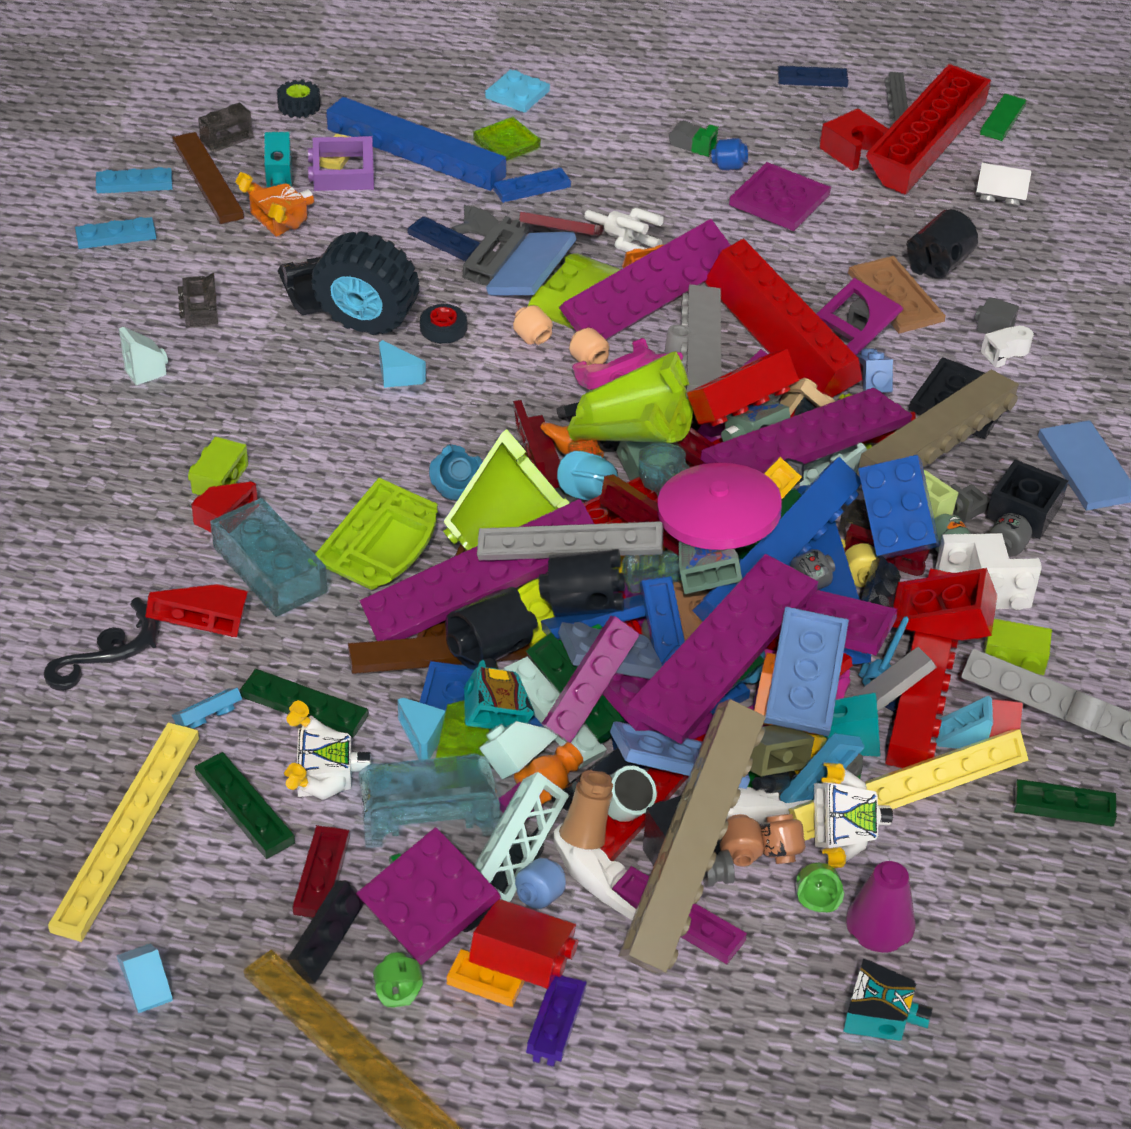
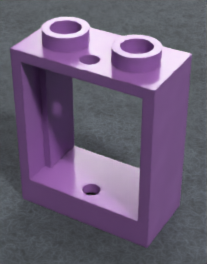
(345, 178)

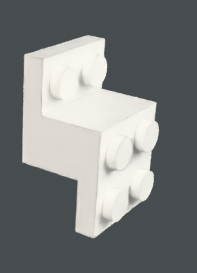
(1012, 578)

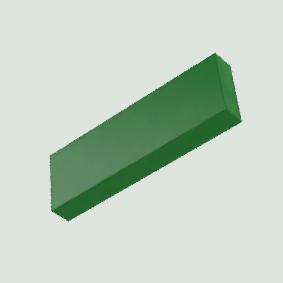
(1003, 117)

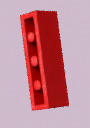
(743, 387)

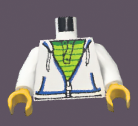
(322, 757)
(846, 815)

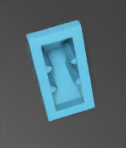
(400, 367)
(421, 725)
(966, 725)
(145, 977)

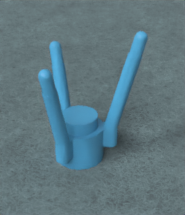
(876, 668)

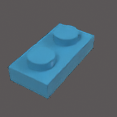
(220, 703)

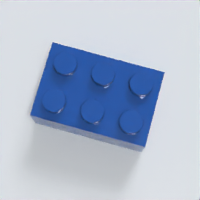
(899, 507)

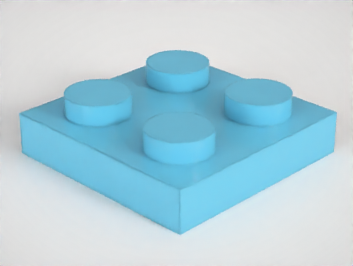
(517, 90)

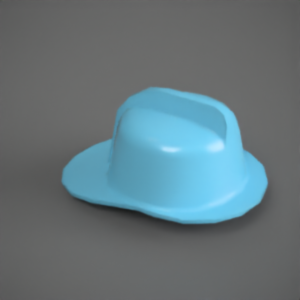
(583, 474)

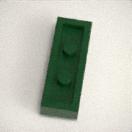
(1065, 802)

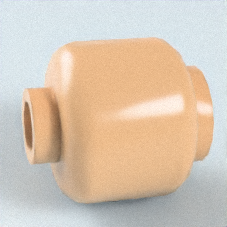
(532, 325)
(589, 346)

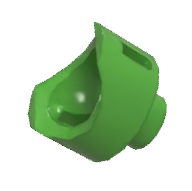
(819, 887)
(399, 972)

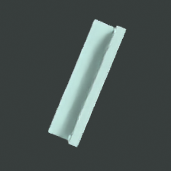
(512, 824)

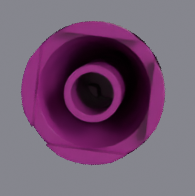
(883, 909)

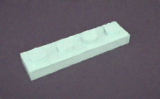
(542, 697)

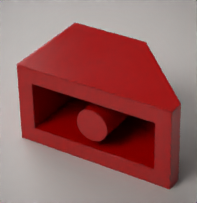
(221, 500)

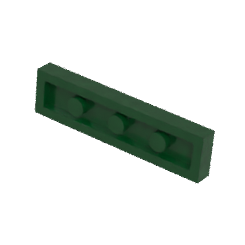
(557, 667)
(281, 693)
(244, 805)

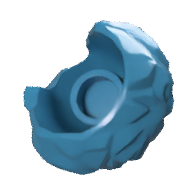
(453, 471)

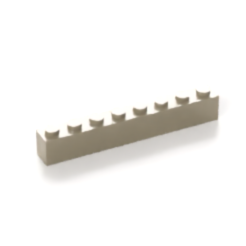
(947, 422)
(692, 837)

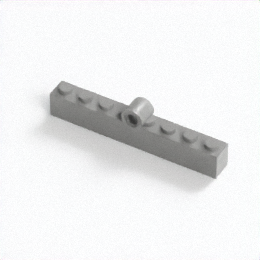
(698, 335)
(1049, 696)

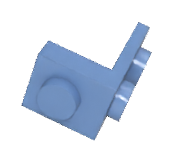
(876, 370)

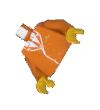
(277, 206)

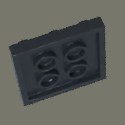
(943, 382)

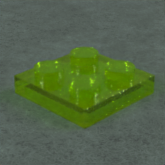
(507, 138)

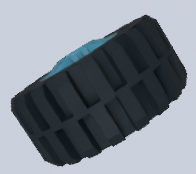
(365, 283)

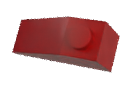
(205, 608)

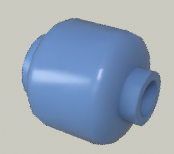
(541, 881)

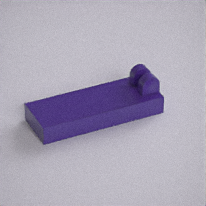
(556, 1019)

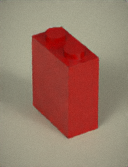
(523, 943)

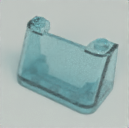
(427, 793)

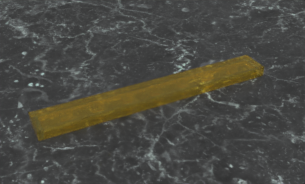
(345, 1045)

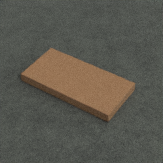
(897, 284)

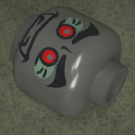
(1015, 532)
(815, 565)

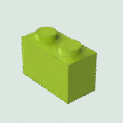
(219, 465)
(1020, 645)

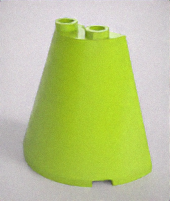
(637, 406)
(501, 494)

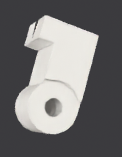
(1006, 344)

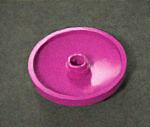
(719, 506)

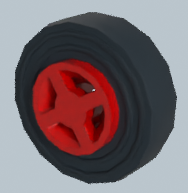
(443, 323)

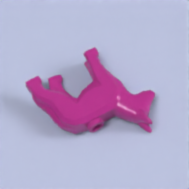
(596, 374)

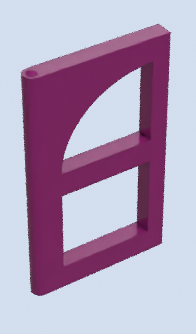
(881, 313)

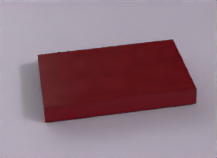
(560, 223)

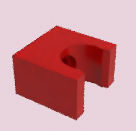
(848, 135)

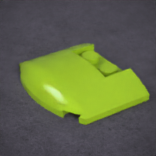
(571, 279)
(380, 535)

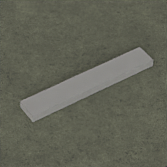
(543, 541)

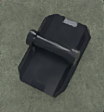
(298, 285)

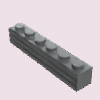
(896, 95)

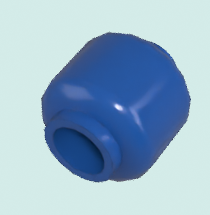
(730, 154)

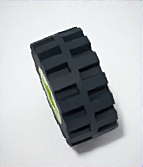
(298, 98)

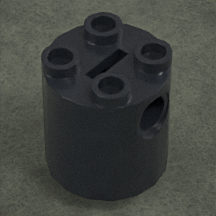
(942, 244)
(583, 583)
(489, 627)

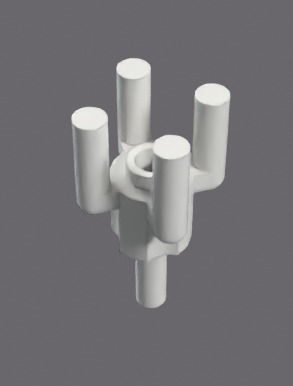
(627, 227)

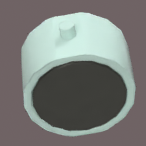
(632, 793)

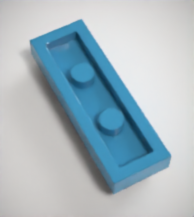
(134, 180)
(115, 232)
(837, 749)

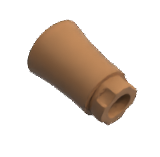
(588, 811)

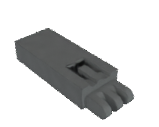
(485, 262)

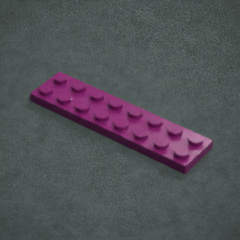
(647, 283)
(813, 432)
(437, 591)
(721, 649)

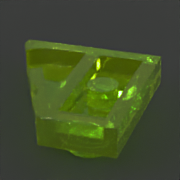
(458, 738)

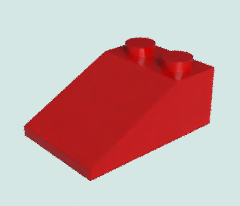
(948, 604)

